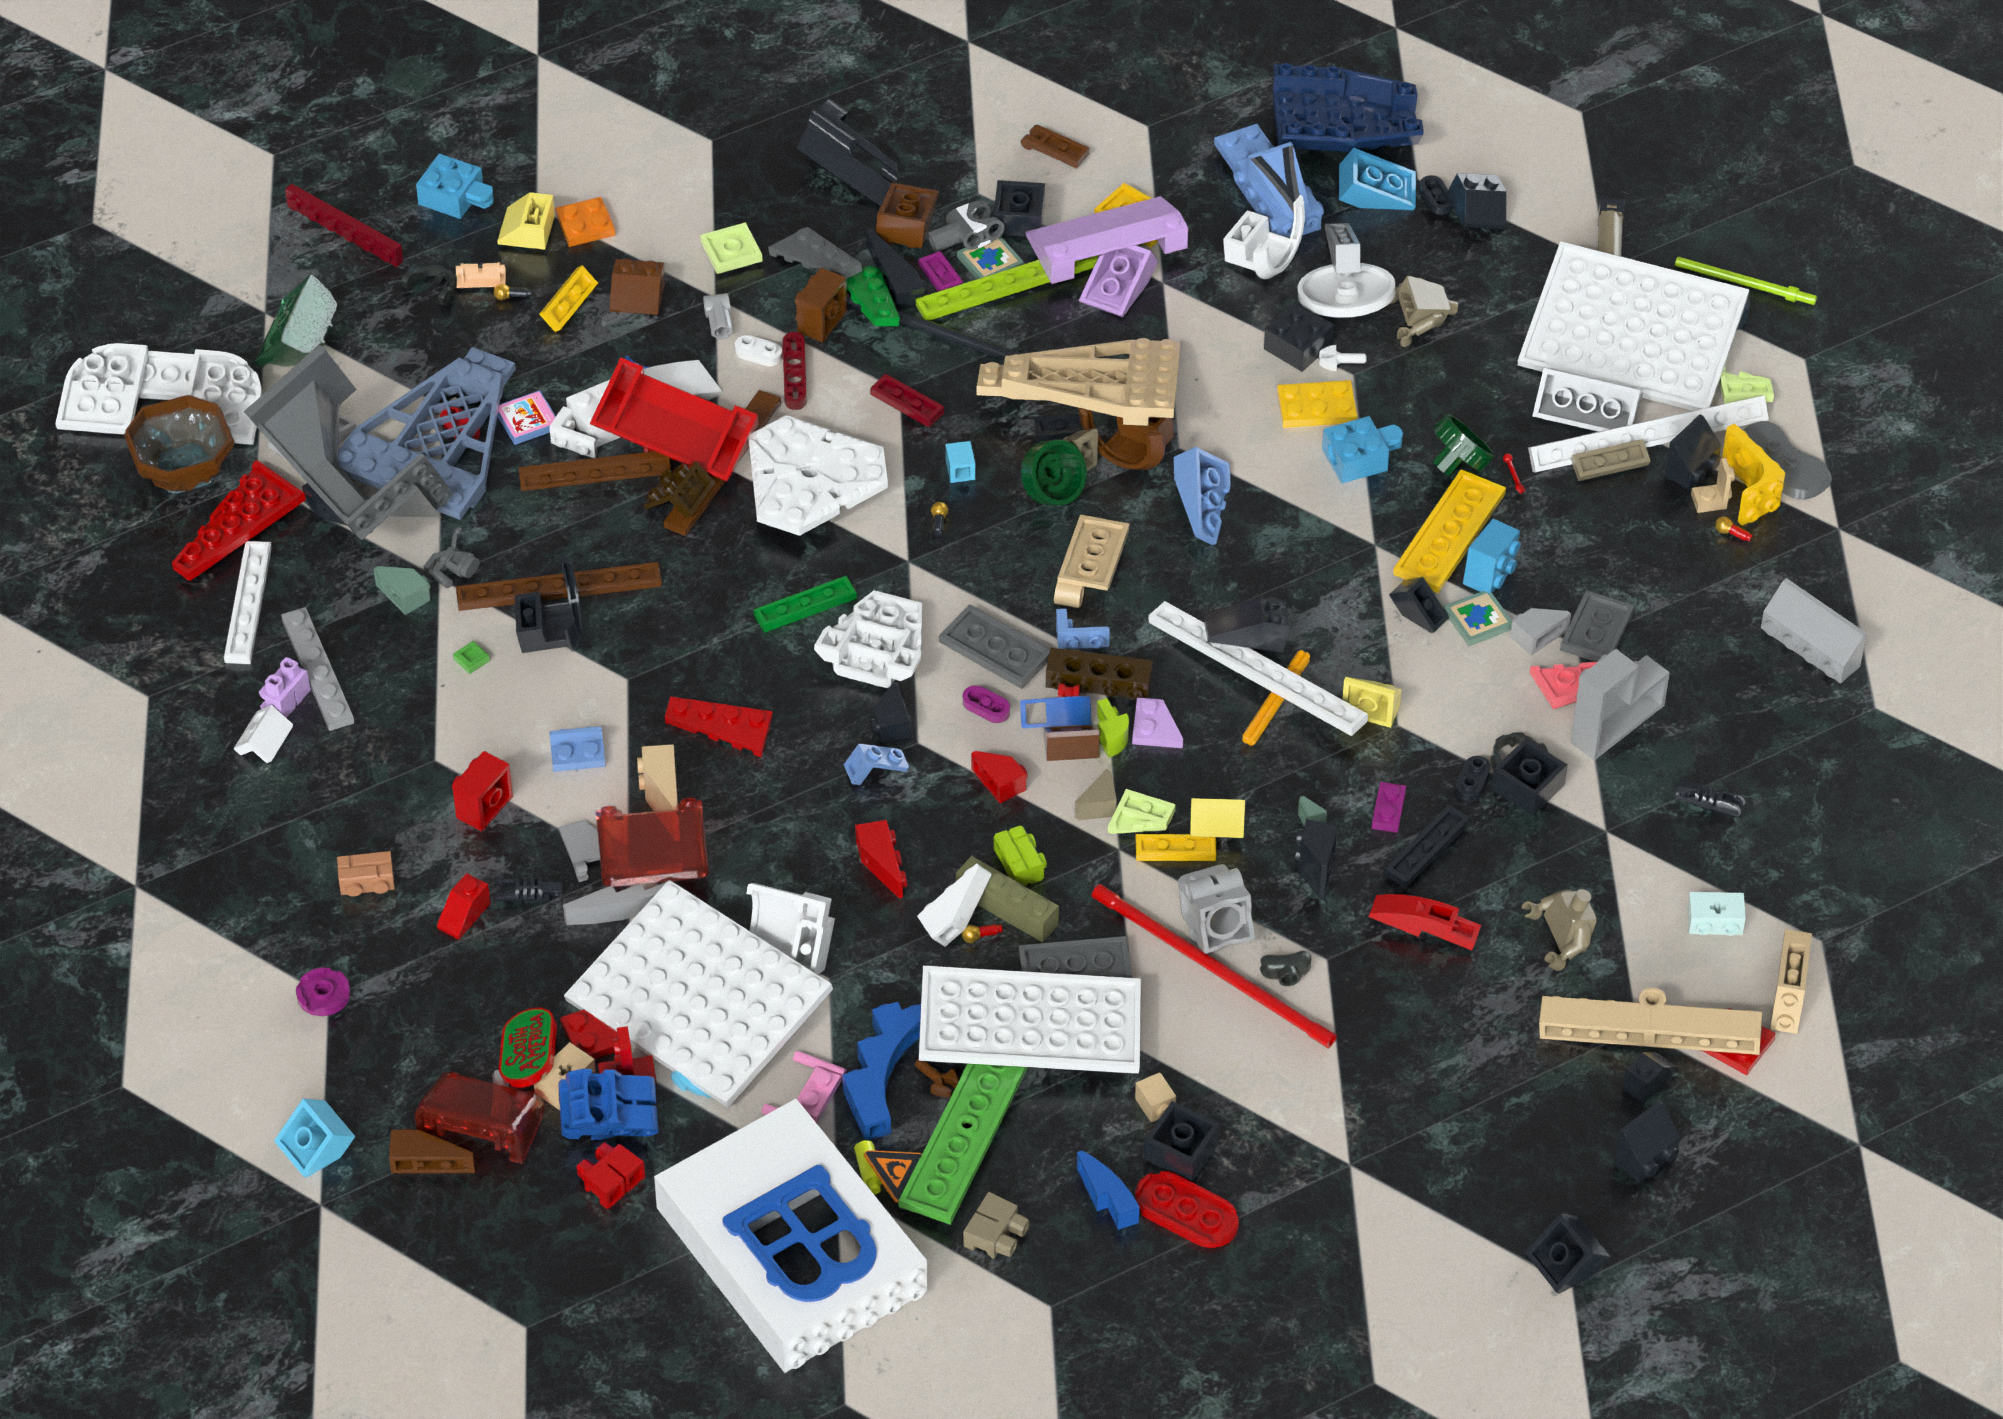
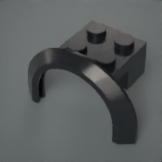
(552, 624)

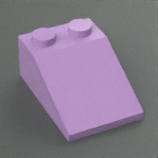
(1119, 279)

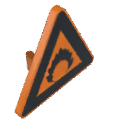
(893, 1169)

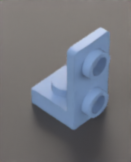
(1079, 637)
(869, 756)

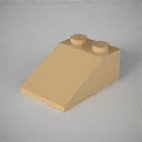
(658, 776)

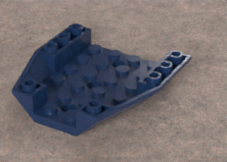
(1342, 109)

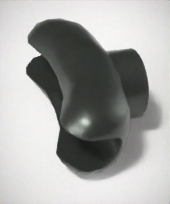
(1286, 967)

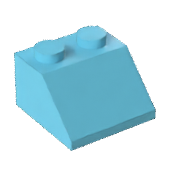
(313, 1136)

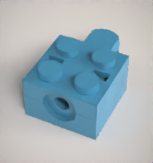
(452, 187)
(1359, 448)

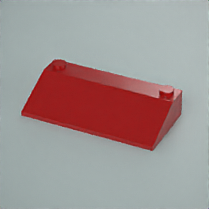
(673, 421)

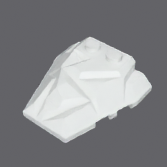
(875, 641)

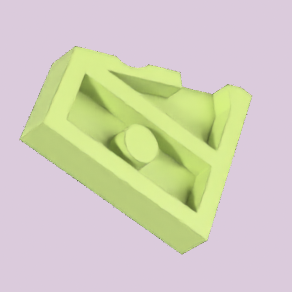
(1140, 814)

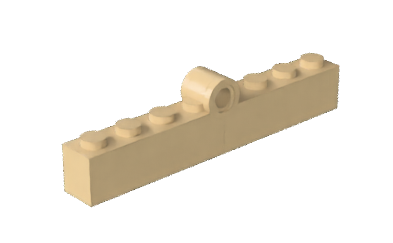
(1651, 1024)

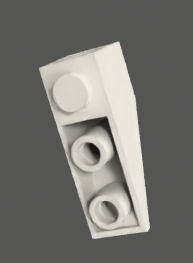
(953, 909)

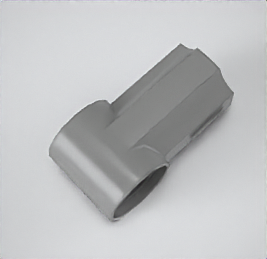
(718, 312)

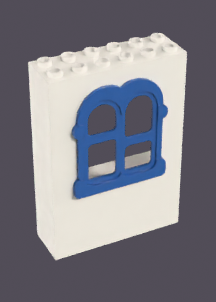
(765, 1174)

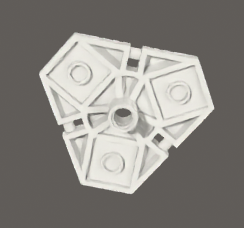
(802, 473)

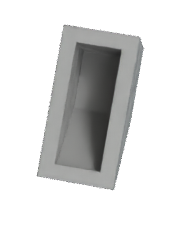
(1539, 628)

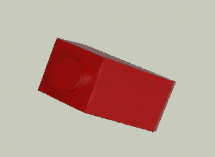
(999, 774)
(464, 906)

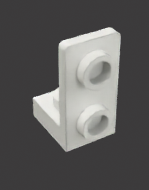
(563, 435)

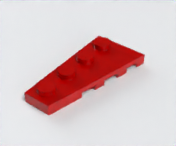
(730, 723)

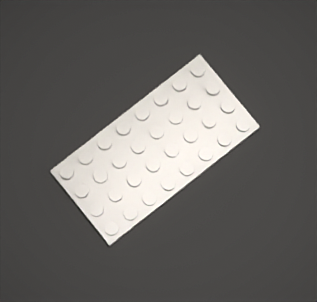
(1030, 1019)

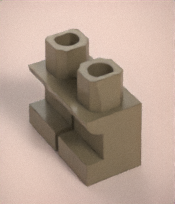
(992, 1226)

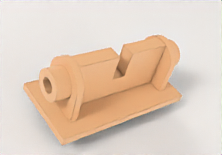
(489, 276)

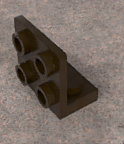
(682, 487)

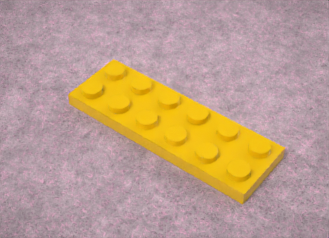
(1450, 530)

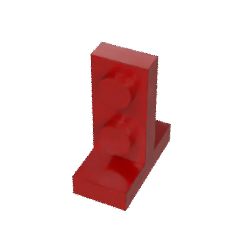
(623, 1058)

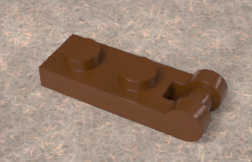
(1055, 146)

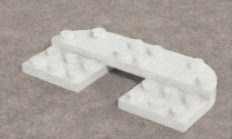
(106, 386)

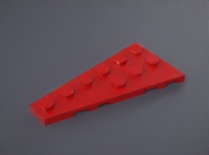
(239, 517)

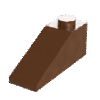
(423, 1153)

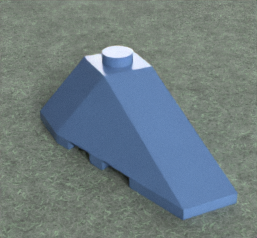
(1202, 487)

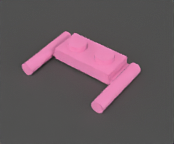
(819, 1087)

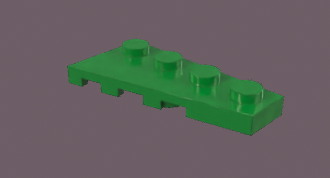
(871, 292)

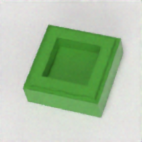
(471, 657)

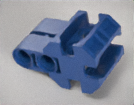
(617, 1101)

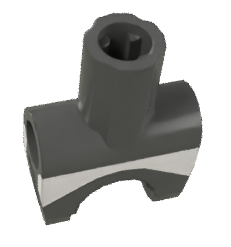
(966, 228)

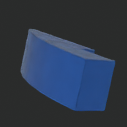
(1107, 1191)

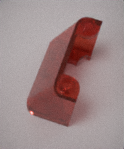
(652, 844)
(482, 1111)

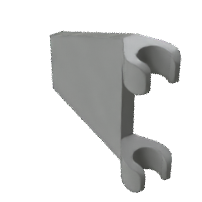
(581, 845)

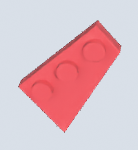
(1559, 683)

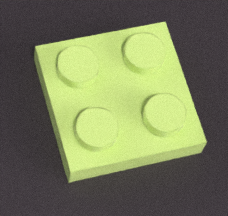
(731, 248)

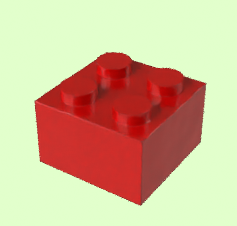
(482, 790)

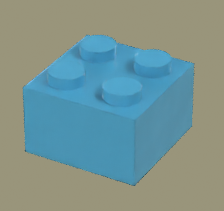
(1492, 557)

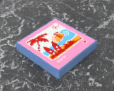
(526, 417)

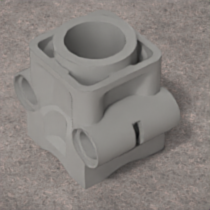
(1216, 907)

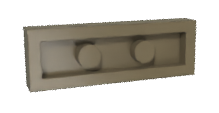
(1610, 460)

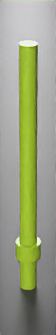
(1790, 293)

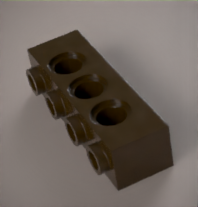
(1099, 673)

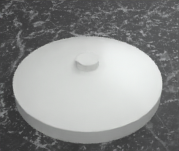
(1351, 296)

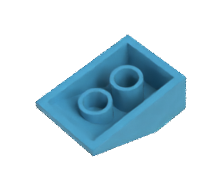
(1376, 183)

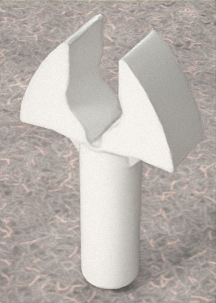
(1331, 358)

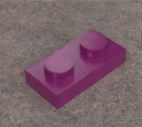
(939, 271)
(1389, 807)

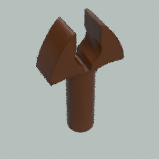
(938, 1078)

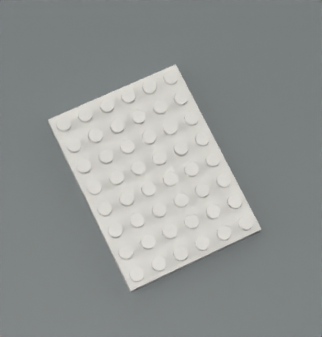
(1634, 326)
(699, 992)

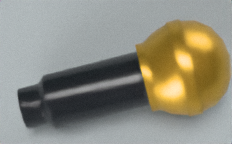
(503, 292)
(939, 511)

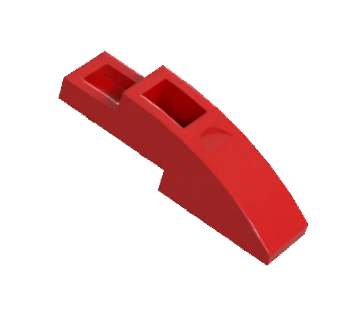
(1423, 914)

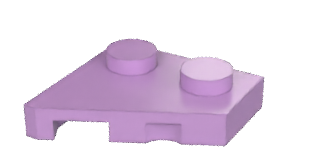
(1155, 725)

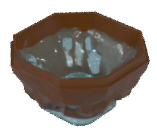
(179, 442)

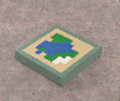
(989, 258)
(1478, 617)

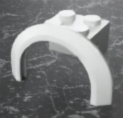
(1257, 249)

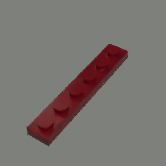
(344, 225)

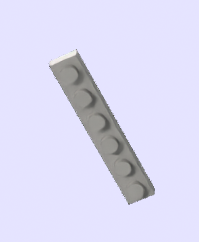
(319, 670)

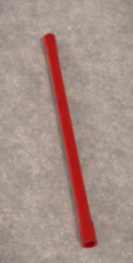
(1312, 1029)

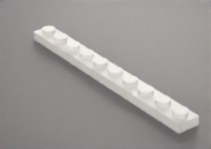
(1652, 432)
(1261, 670)

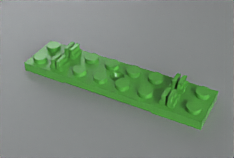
(957, 1152)

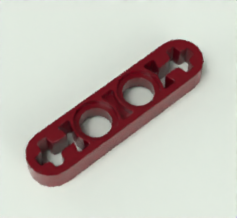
(797, 370)

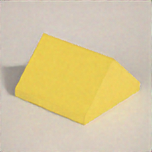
(1217, 818)

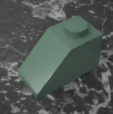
(403, 587)

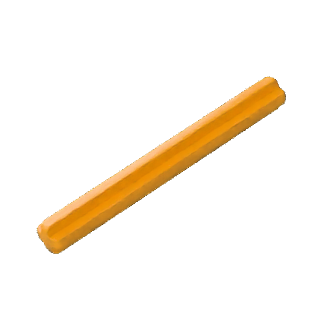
(1272, 702)

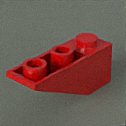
(877, 853)

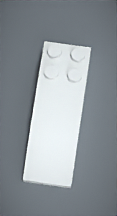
(685, 375)

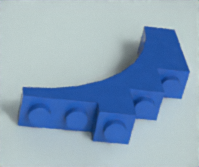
(878, 1055)

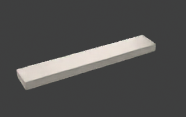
(247, 602)

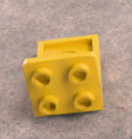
(1756, 471)

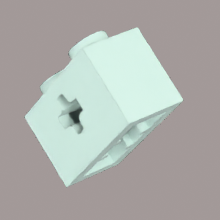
(1716, 913)

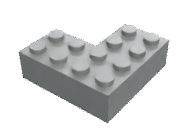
(1615, 700)

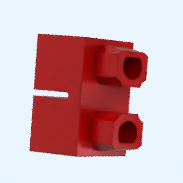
(613, 1173)

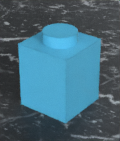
(960, 461)

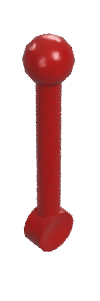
(1507, 458)

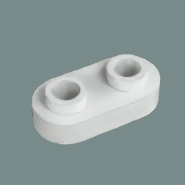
(758, 350)

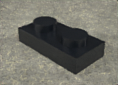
(1056, 427)

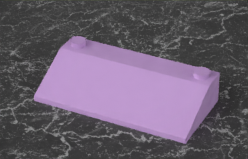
(1107, 231)

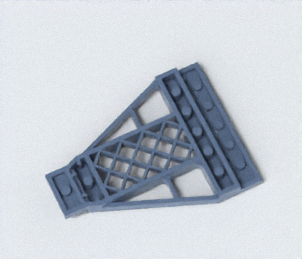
(378, 461)

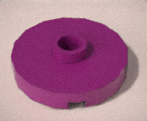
(327, 982)

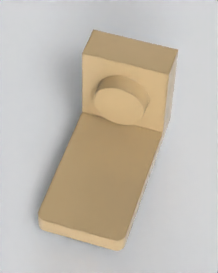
(1715, 496)

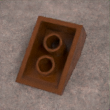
(906, 215)

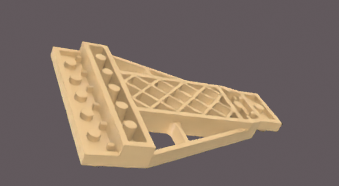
(1075, 377)

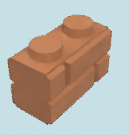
(365, 873)

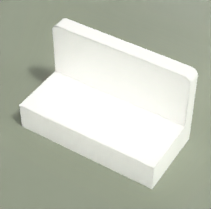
(264, 734)

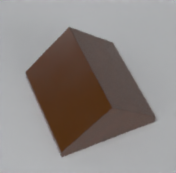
(1071, 742)

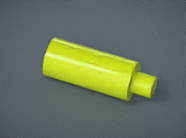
(867, 1173)

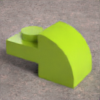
(1112, 728)

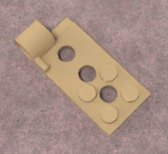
(1072, 575)

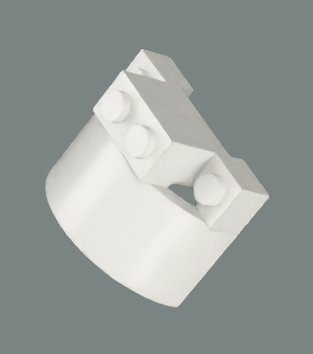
(793, 924)

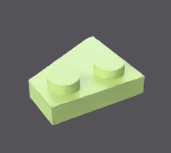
(1744, 387)

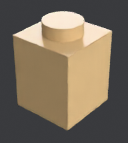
(1154, 1096)

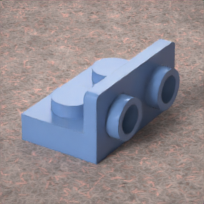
(577, 748)

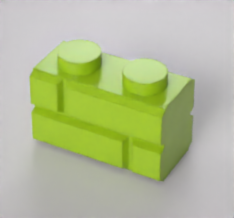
(1019, 856)

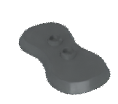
(1803, 473)

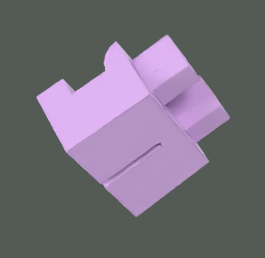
(285, 687)

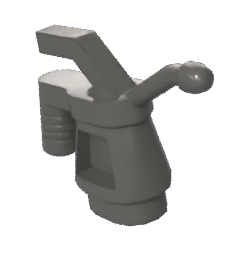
(459, 562)

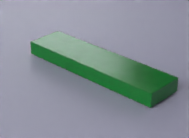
(805, 604)

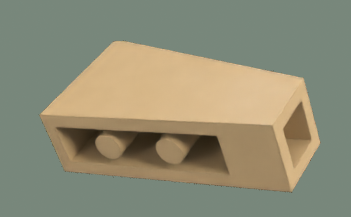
(1791, 981)

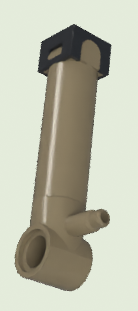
(1610, 226)

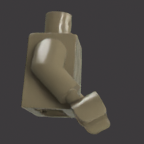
(1423, 307)
(1569, 920)

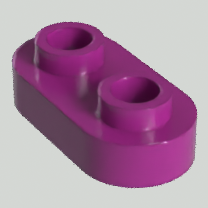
(987, 704)

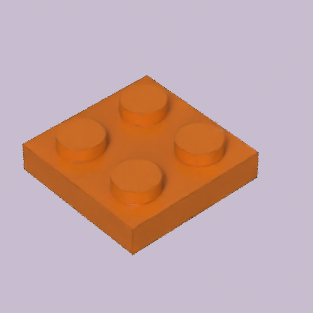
(585, 221)

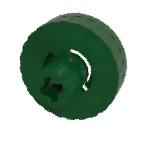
(1461, 446)
(1040, 471)

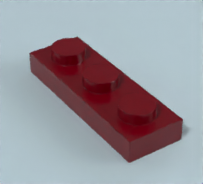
(907, 400)

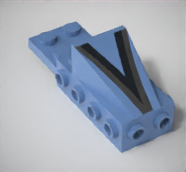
(1269, 179)

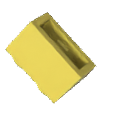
(528, 221)

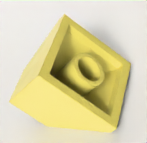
(1374, 698)

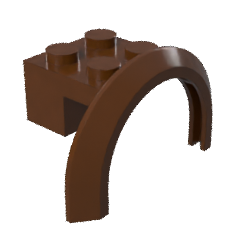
(1133, 445)

